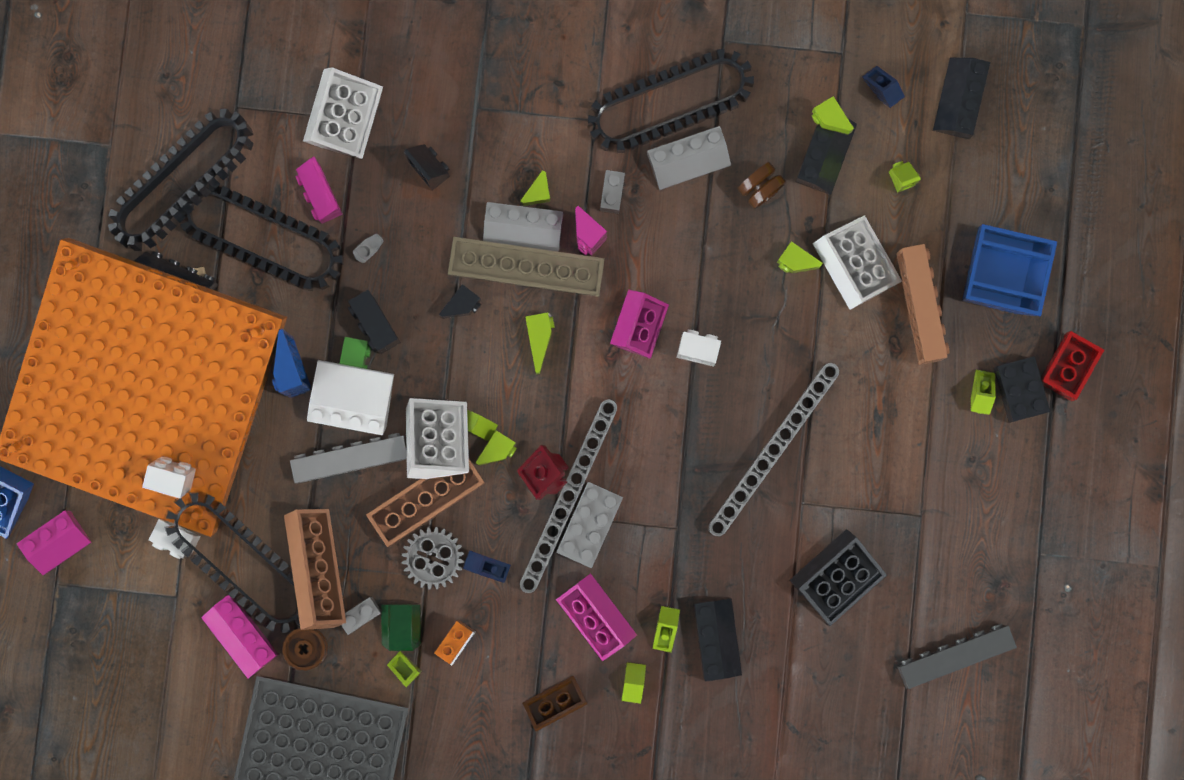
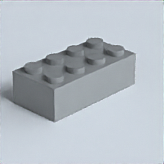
(589, 524)

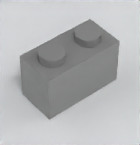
(612, 191)
(361, 615)

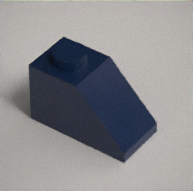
(884, 86)
(486, 566)

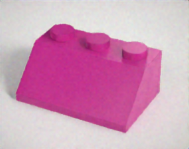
(317, 191)
(589, 233)
(639, 323)
(54, 542)

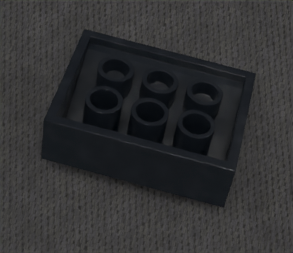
(173, 268)
(838, 577)

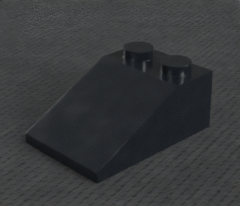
(427, 165)

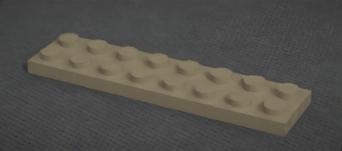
(526, 266)

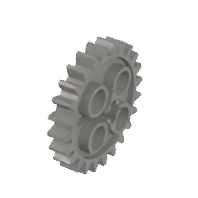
(426, 574)

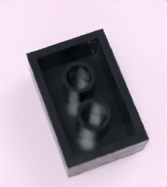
(373, 322)
(1021, 389)

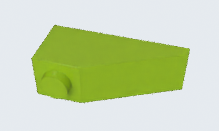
(539, 333)

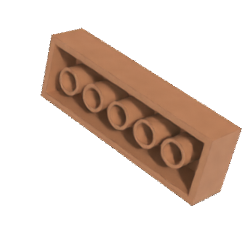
(922, 304)
(421, 504)
(314, 569)

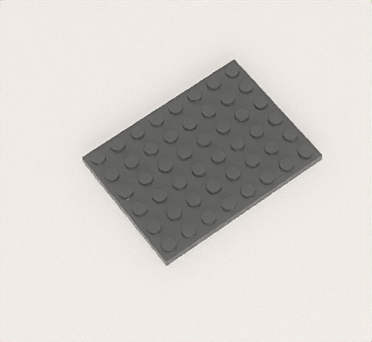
(318, 735)

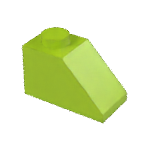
(831, 117)
(903, 176)
(797, 260)
(983, 392)
(497, 449)
(666, 629)

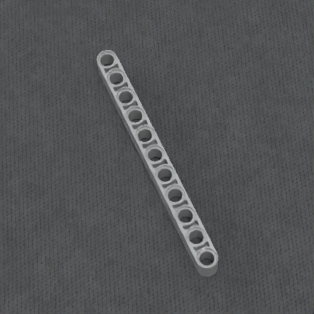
(776, 440)
(570, 486)

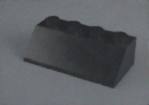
(961, 97)
(824, 158)
(717, 639)

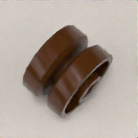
(763, 187)
(294, 652)

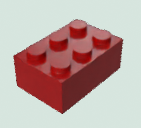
(1071, 366)

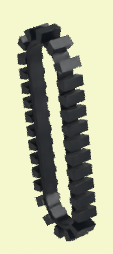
(711, 113)
(242, 141)
(252, 260)
(282, 565)

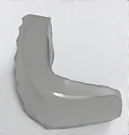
(367, 248)

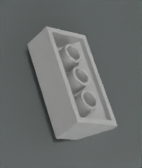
(689, 158)
(523, 226)

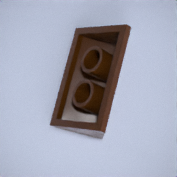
(555, 703)

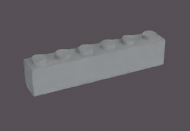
(349, 459)

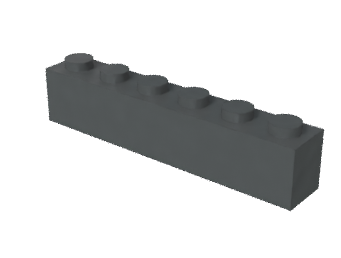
(957, 656)

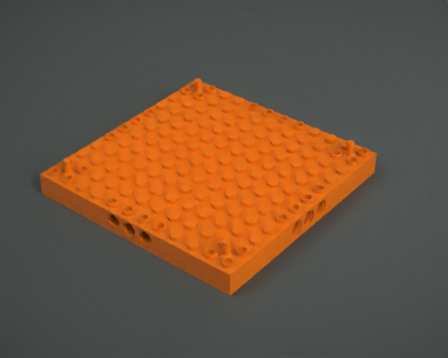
(135, 373)

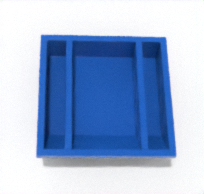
(1009, 271)

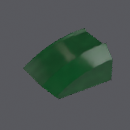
(401, 627)

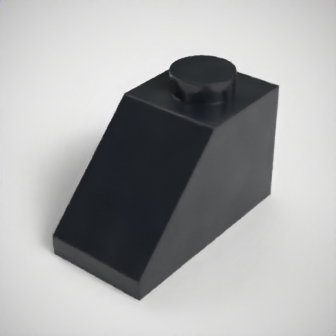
(461, 304)

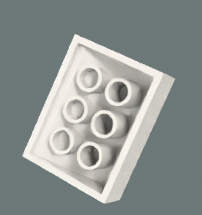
(343, 113)
(857, 262)
(350, 397)
(436, 438)

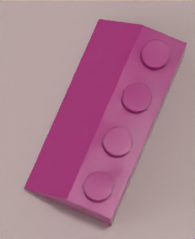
(596, 617)
(239, 636)

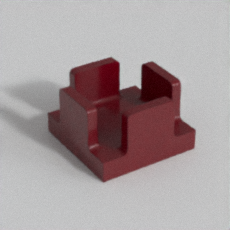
(543, 472)

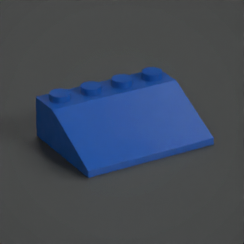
(288, 368)
(13, 498)

